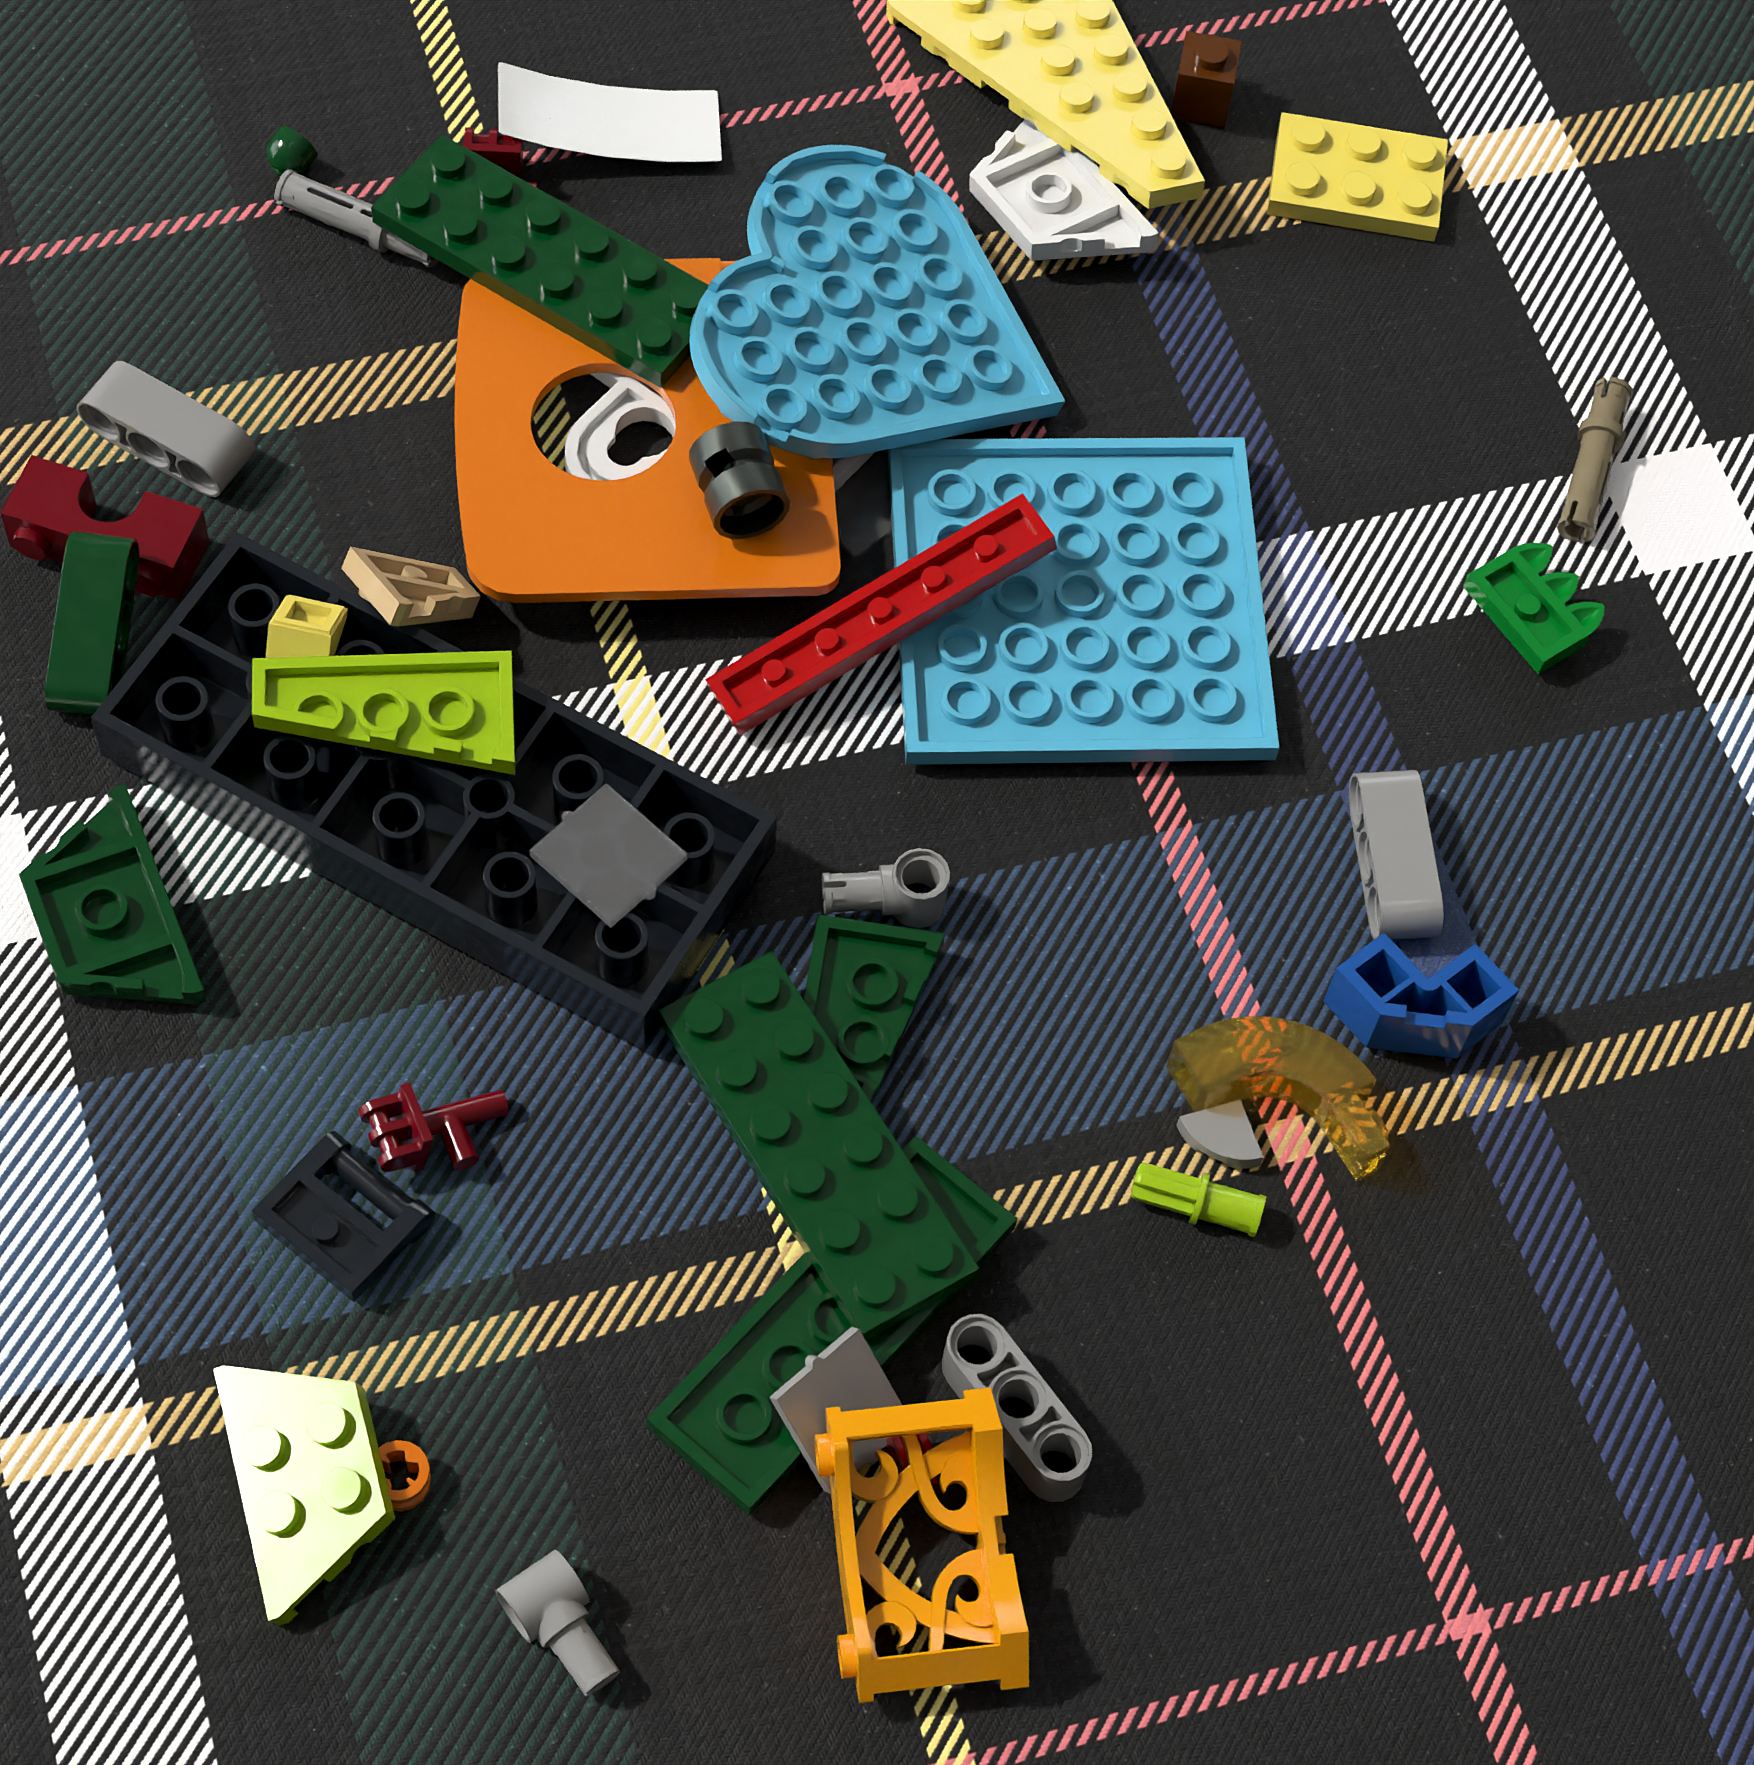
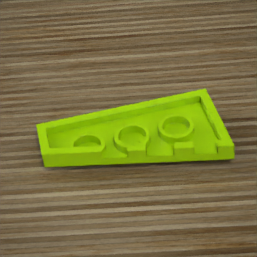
(406, 704)

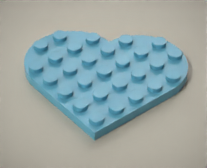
(863, 316)

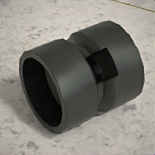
(739, 480)

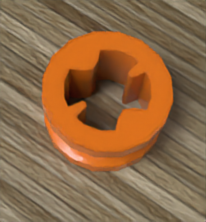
(416, 1463)

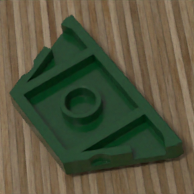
(109, 912)

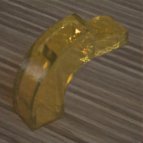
(1288, 1063)

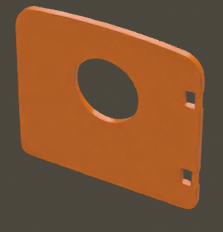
(640, 537)

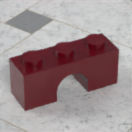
(59, 499)

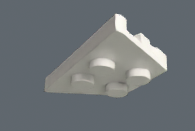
(1057, 200)

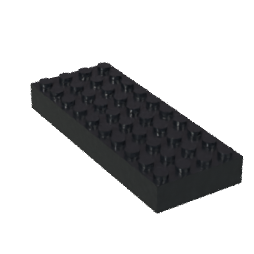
(429, 834)

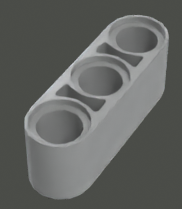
(166, 428)
(1396, 855)
(1014, 1376)

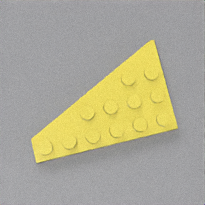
(1072, 76)

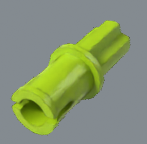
(1198, 1198)

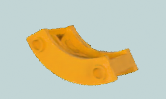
(977, 1465)

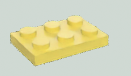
(1357, 177)

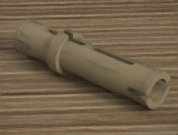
(1600, 441)

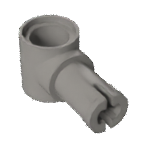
(888, 891)
(549, 1606)

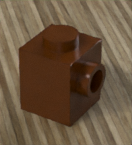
(1205, 79)

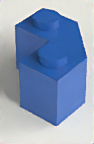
(1402, 1010)

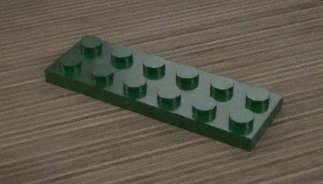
(545, 258)
(818, 1146)
(723, 1409)

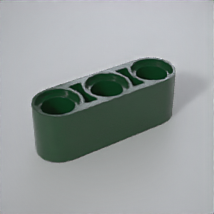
(91, 621)

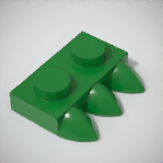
(1532, 606)

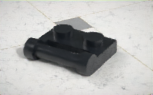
(328, 1229)

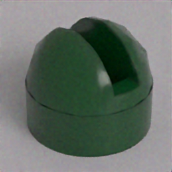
(290, 151)

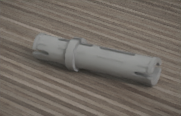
(342, 212)

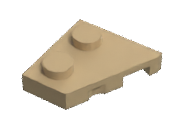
(410, 589)

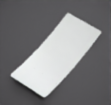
(608, 118)

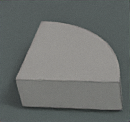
(1222, 1134)

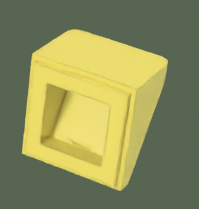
(305, 628)

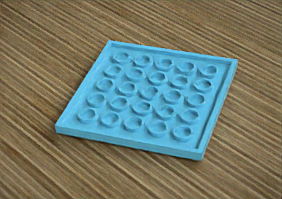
(1116, 643)

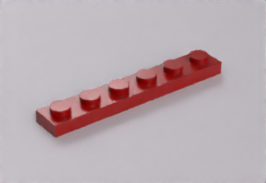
(881, 614)

